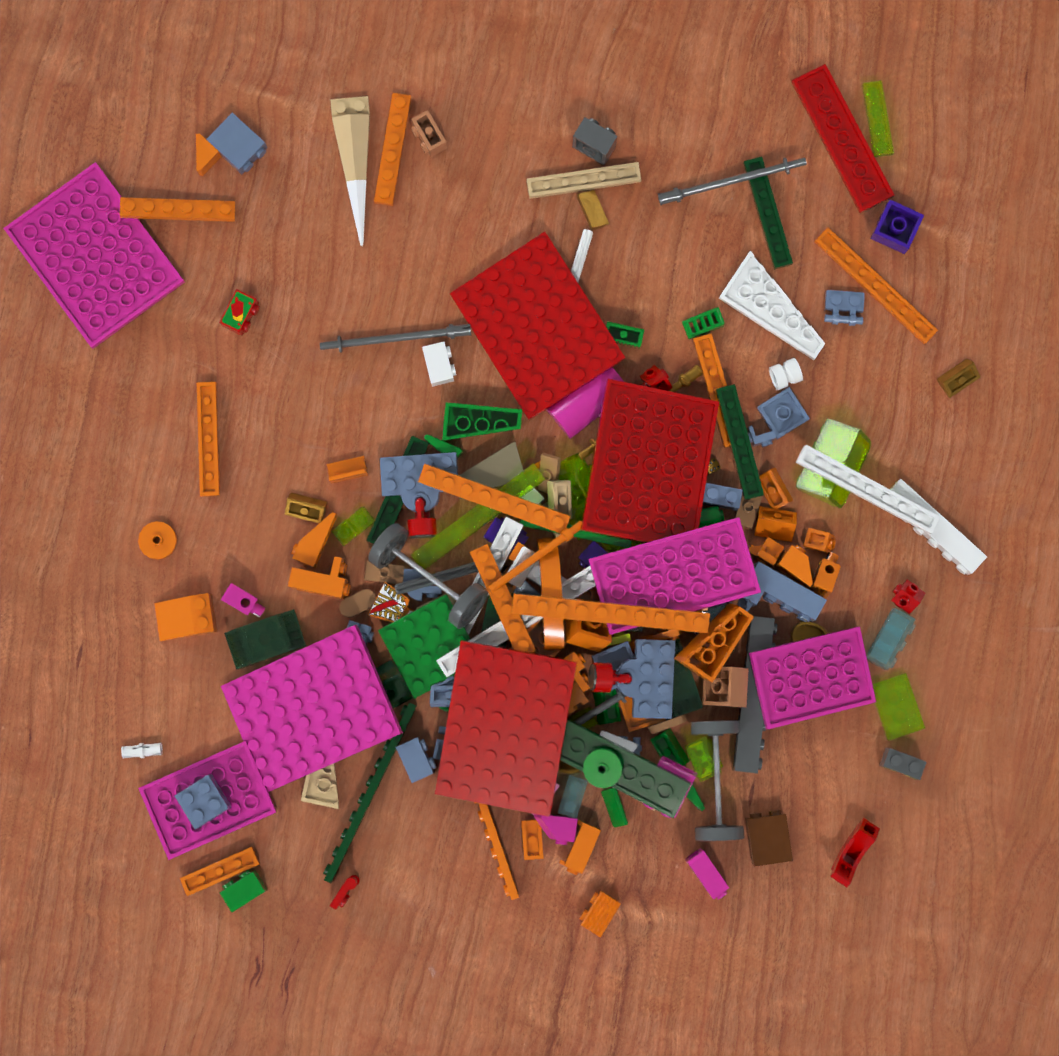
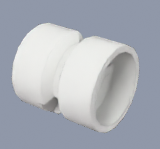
(784, 374)

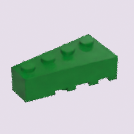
(477, 420)

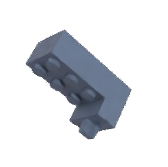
(786, 593)

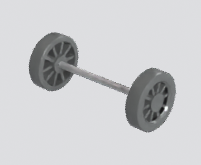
(389, 546)
(717, 831)

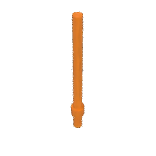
(566, 535)

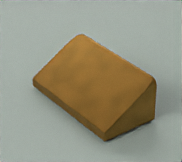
(592, 210)
(958, 377)
(305, 507)

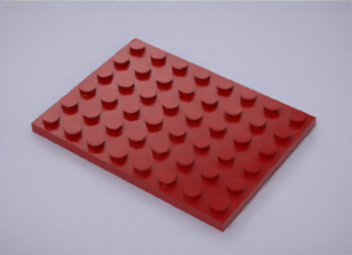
(537, 326)
(649, 463)
(505, 728)

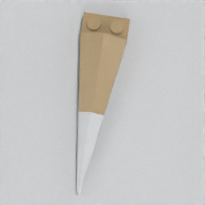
(351, 128)

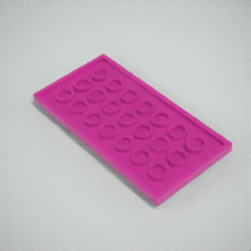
(678, 571)

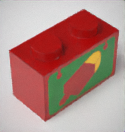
(239, 312)

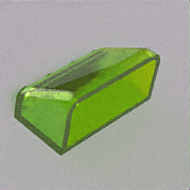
(843, 444)

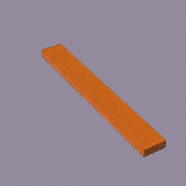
(876, 285)

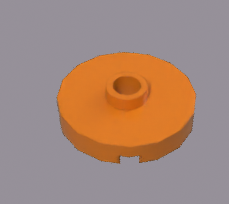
(167, 542)

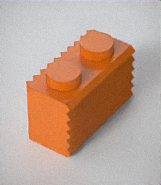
(599, 913)

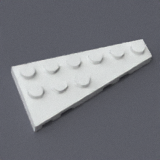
(764, 302)

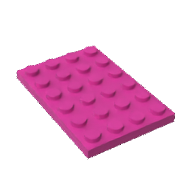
(812, 677)
(238, 779)

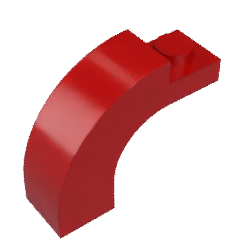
(853, 850)

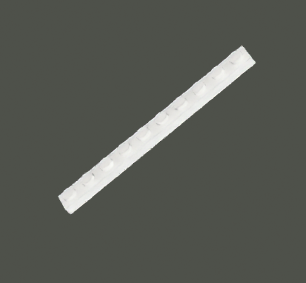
(497, 635)

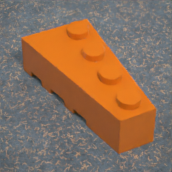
(710, 650)

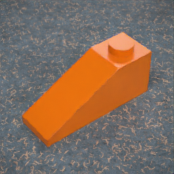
(312, 544)

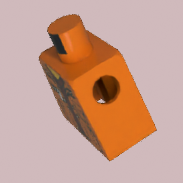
(825, 575)

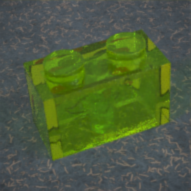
(702, 757)

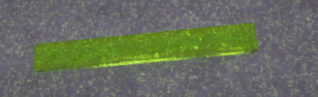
(474, 519)

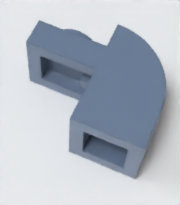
(430, 591)

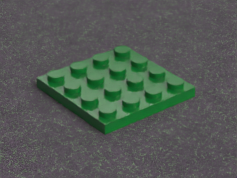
(420, 640)

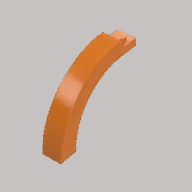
(551, 587)

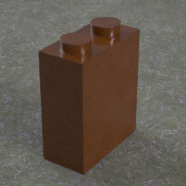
(769, 838)

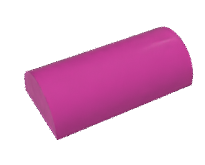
(583, 405)

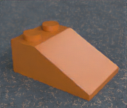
(186, 617)

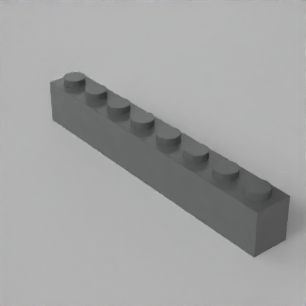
(750, 740)

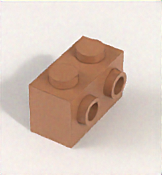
(429, 133)

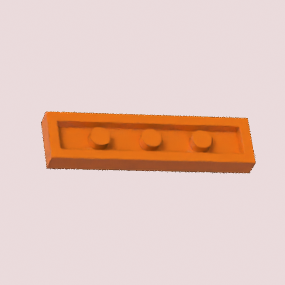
(219, 871)

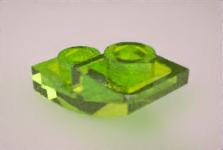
(353, 526)

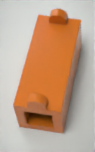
(581, 848)

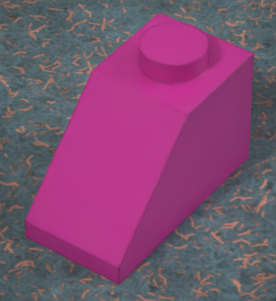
(558, 827)

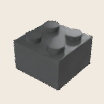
(594, 140)

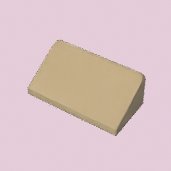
(560, 496)

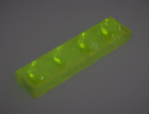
(877, 118)

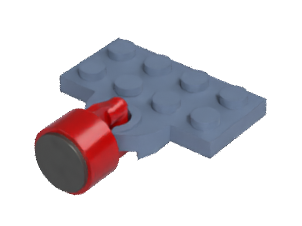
(401, 478)
(644, 678)

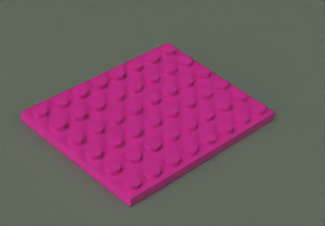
(90, 258)
(312, 708)

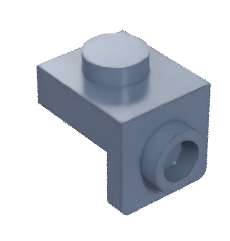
(763, 439)

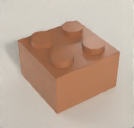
(727, 689)

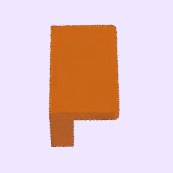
(347, 469)
(775, 524)

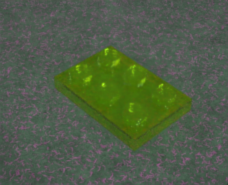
(897, 707)

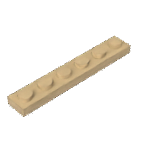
(583, 180)

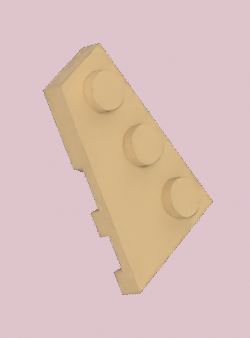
(321, 787)

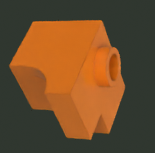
(767, 552)

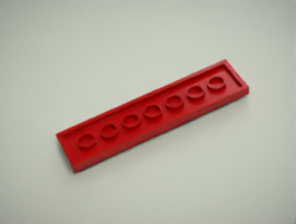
(842, 138)

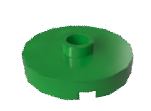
(605, 758)

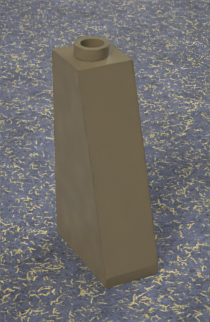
(497, 468)

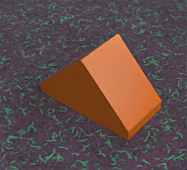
(206, 155)

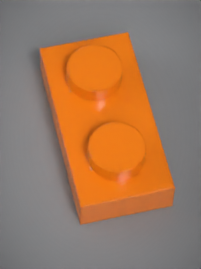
(532, 840)

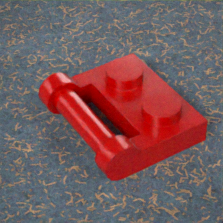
(342, 896)

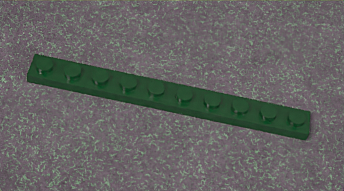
(366, 798)

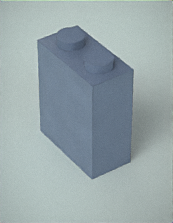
(237, 143)

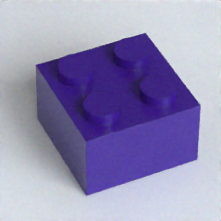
(897, 226)

